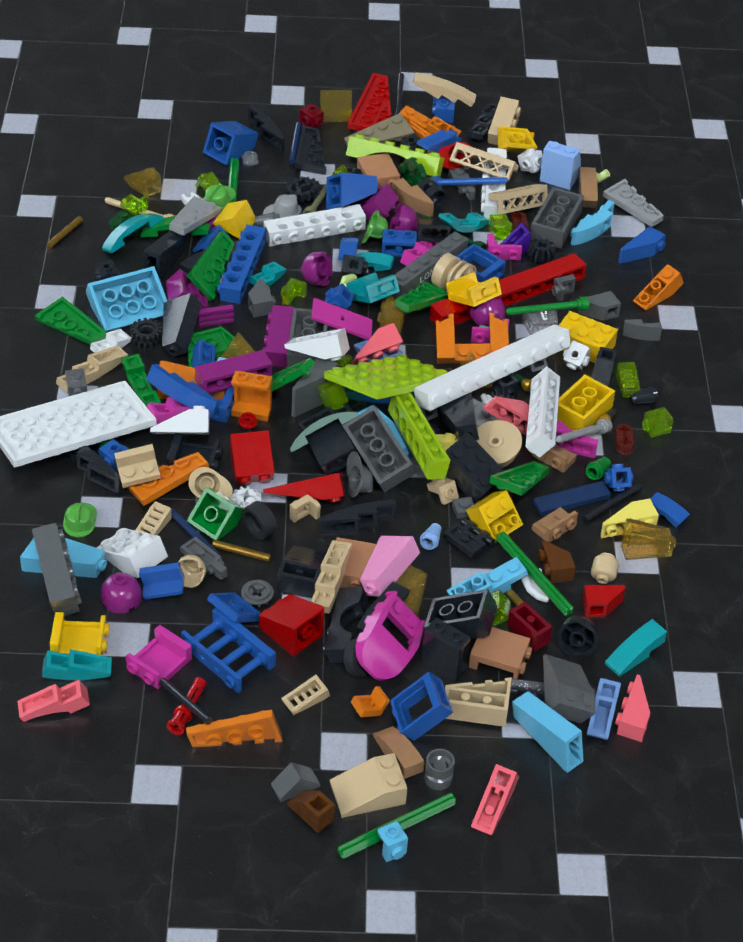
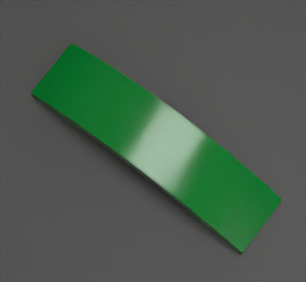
(164, 225)
(137, 380)

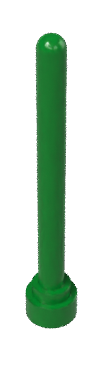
(581, 303)

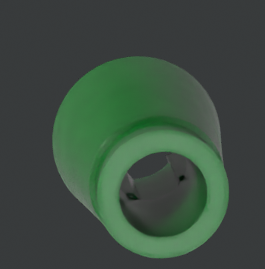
(597, 468)

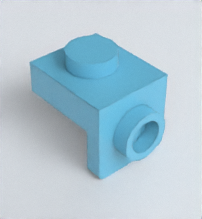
(394, 841)

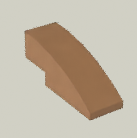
(588, 186)
(413, 197)
(408, 757)

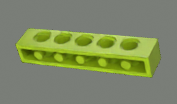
(419, 436)

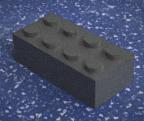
(557, 216)
(302, 326)
(379, 448)
(57, 569)

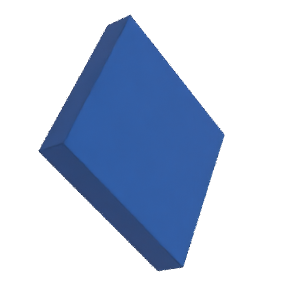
(234, 607)

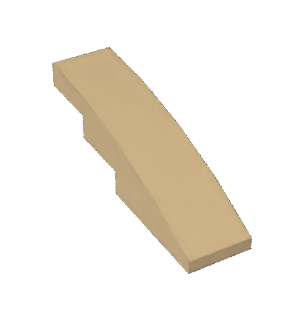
(438, 86)
(96, 365)
(331, 574)

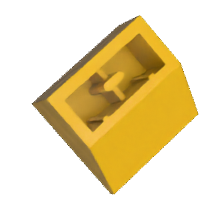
(495, 514)

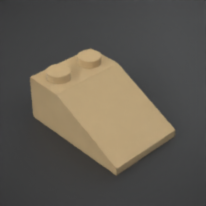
(370, 786)

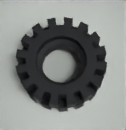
(143, 340)

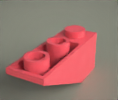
(383, 340)
(636, 712)

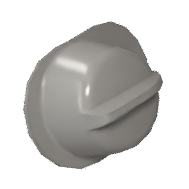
(285, 205)

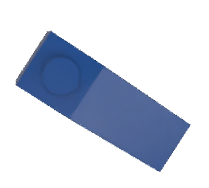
(438, 140)
(643, 245)

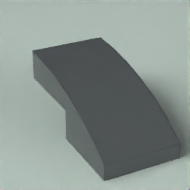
(643, 331)

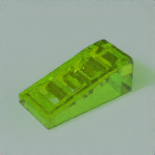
(627, 373)

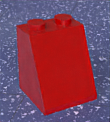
(251, 457)
(293, 623)

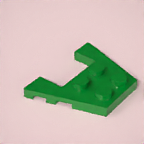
(217, 336)

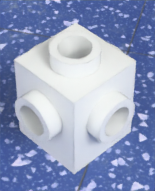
(530, 160)
(582, 353)

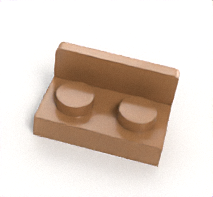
(557, 458)
(555, 524)

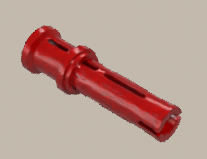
(180, 719)

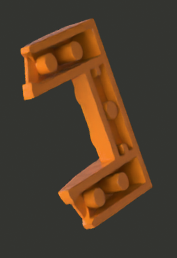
(455, 353)

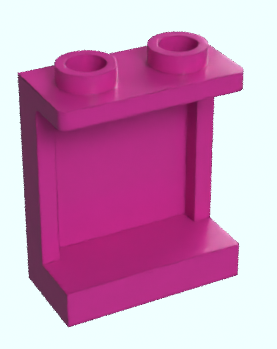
(160, 657)

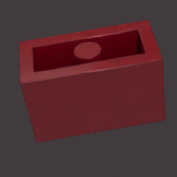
(528, 623)

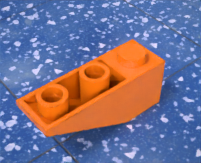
(660, 288)

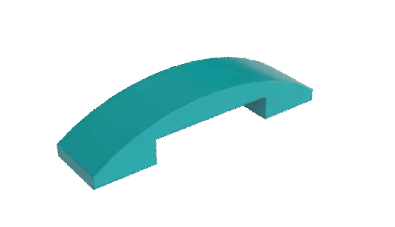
(472, 222)
(115, 239)

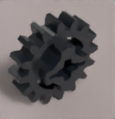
(303, 188)

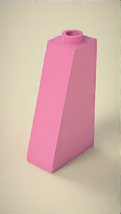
(388, 562)

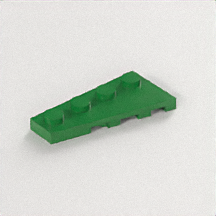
(210, 266)
(421, 297)
(71, 321)
(291, 373)
(520, 478)

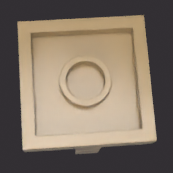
(137, 465)

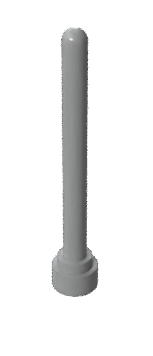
(602, 426)

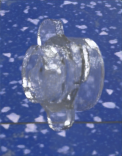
(250, 158)

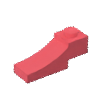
(54, 700)

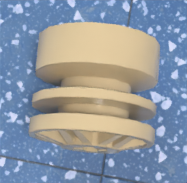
(448, 269)

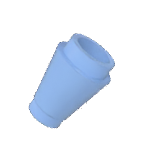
(431, 537)

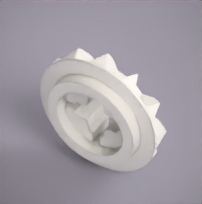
(238, 496)

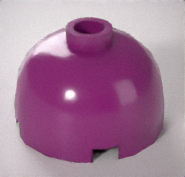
(404, 219)
(317, 269)
(481, 313)
(120, 593)

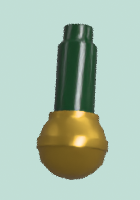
(525, 383)

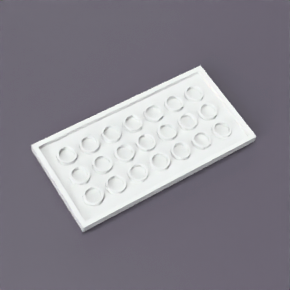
(72, 423)

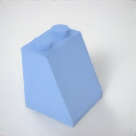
(560, 165)

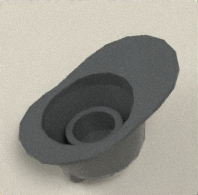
(359, 476)

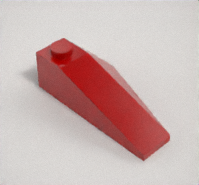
(321, 488)

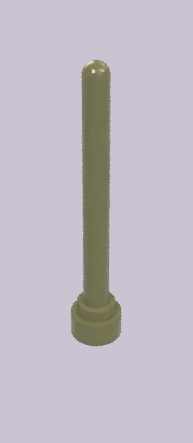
(317, 201)

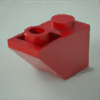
(601, 599)

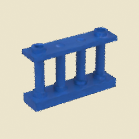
(236, 633)

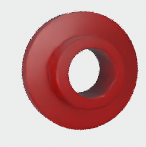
(247, 420)

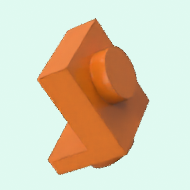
(371, 704)

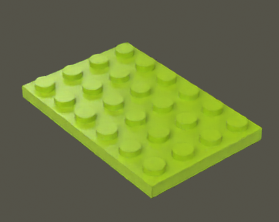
(385, 376)

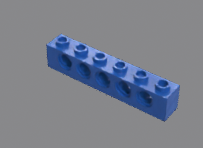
(242, 264)

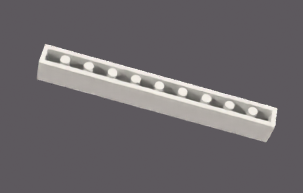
(491, 367)

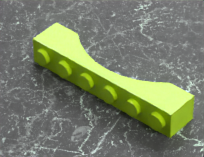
(362, 147)

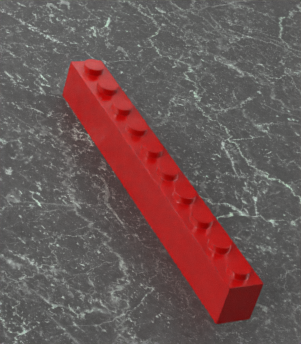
(516, 287)

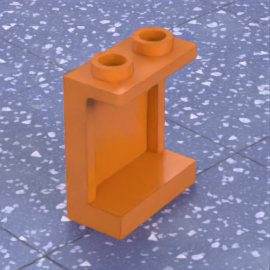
(252, 395)

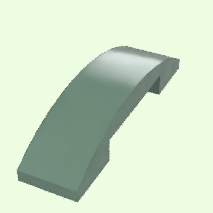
(301, 440)

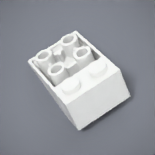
(133, 550)

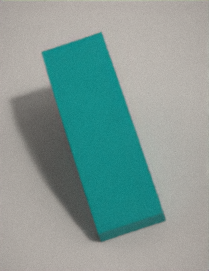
(636, 648)
(75, 666)

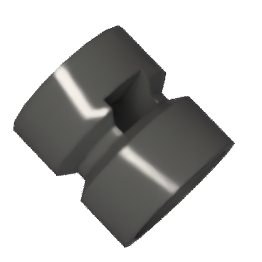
(439, 769)

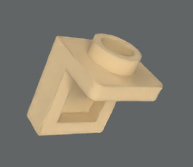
(445, 488)
(303, 507)

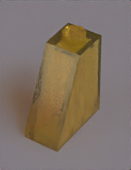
(646, 540)
(414, 580)

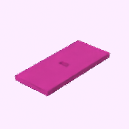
(331, 315)

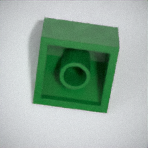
(215, 514)

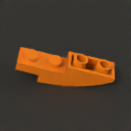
(430, 125)

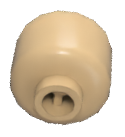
(605, 568)

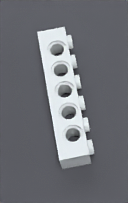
(488, 206)
(315, 225)
(543, 412)

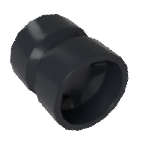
(433, 191)

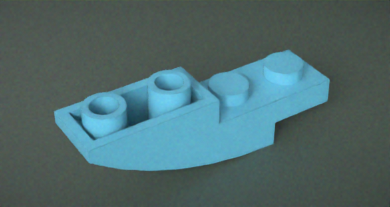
(594, 225)
(497, 579)

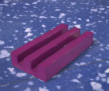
(216, 318)

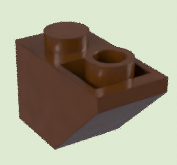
(556, 563)
(313, 808)

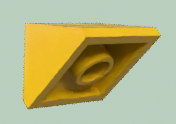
(515, 139)
(235, 217)

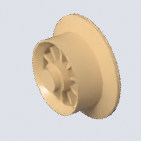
(500, 440)

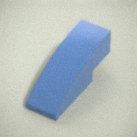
(605, 707)

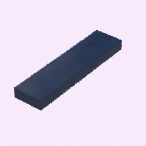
(571, 498)

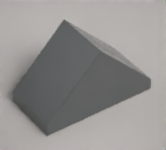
(293, 781)

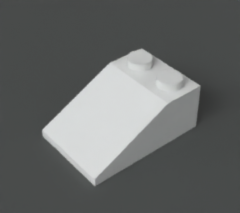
(322, 345)
(188, 422)

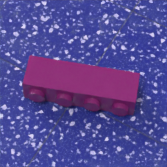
(278, 334)
(219, 374)

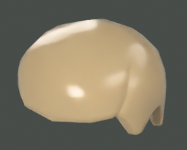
(193, 569)

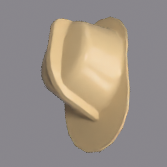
(207, 477)

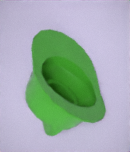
(219, 195)
(375, 227)
(80, 519)

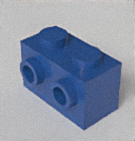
(443, 109)
(396, 241)

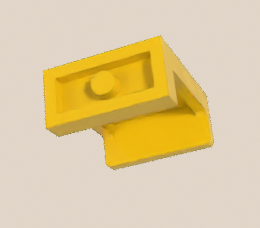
(471, 292)
(79, 635)

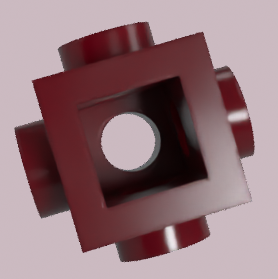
(311, 116)

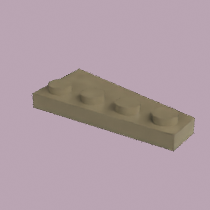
(390, 129)

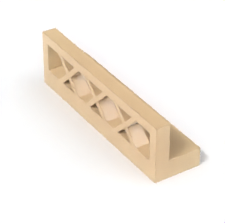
(484, 157)
(525, 191)

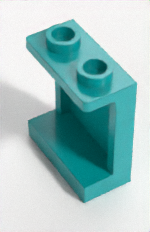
(371, 289)

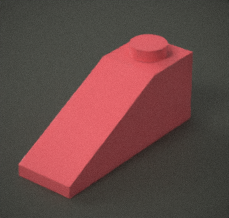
(509, 410)
(495, 799)

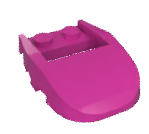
(376, 647)

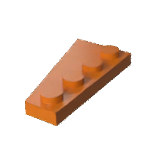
(170, 476)
(235, 730)

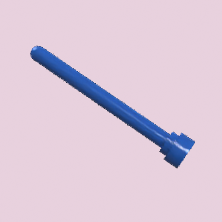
(469, 181)

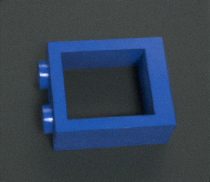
(494, 265)
(426, 685)

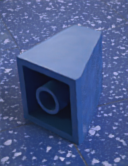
(229, 141)
(348, 188)

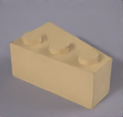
(506, 115)
(480, 702)

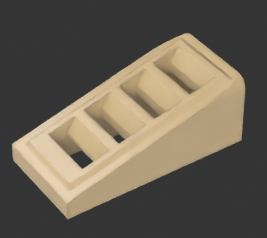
(156, 511)
(307, 686)

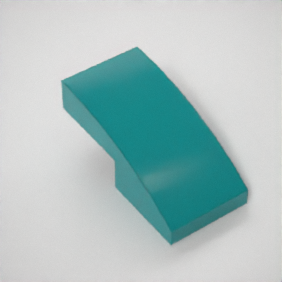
(378, 260)
(270, 274)

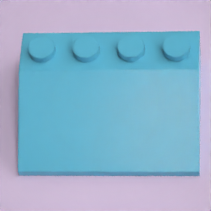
(126, 298)

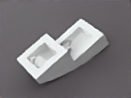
(112, 339)

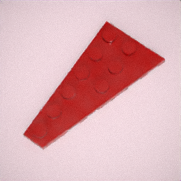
(373, 104)

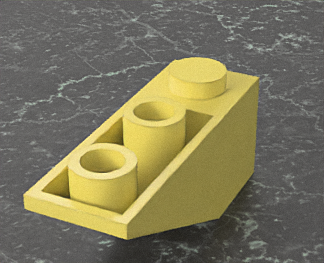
(638, 510)

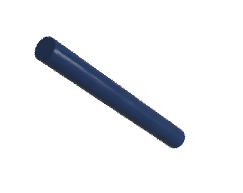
(295, 142)
(189, 529)

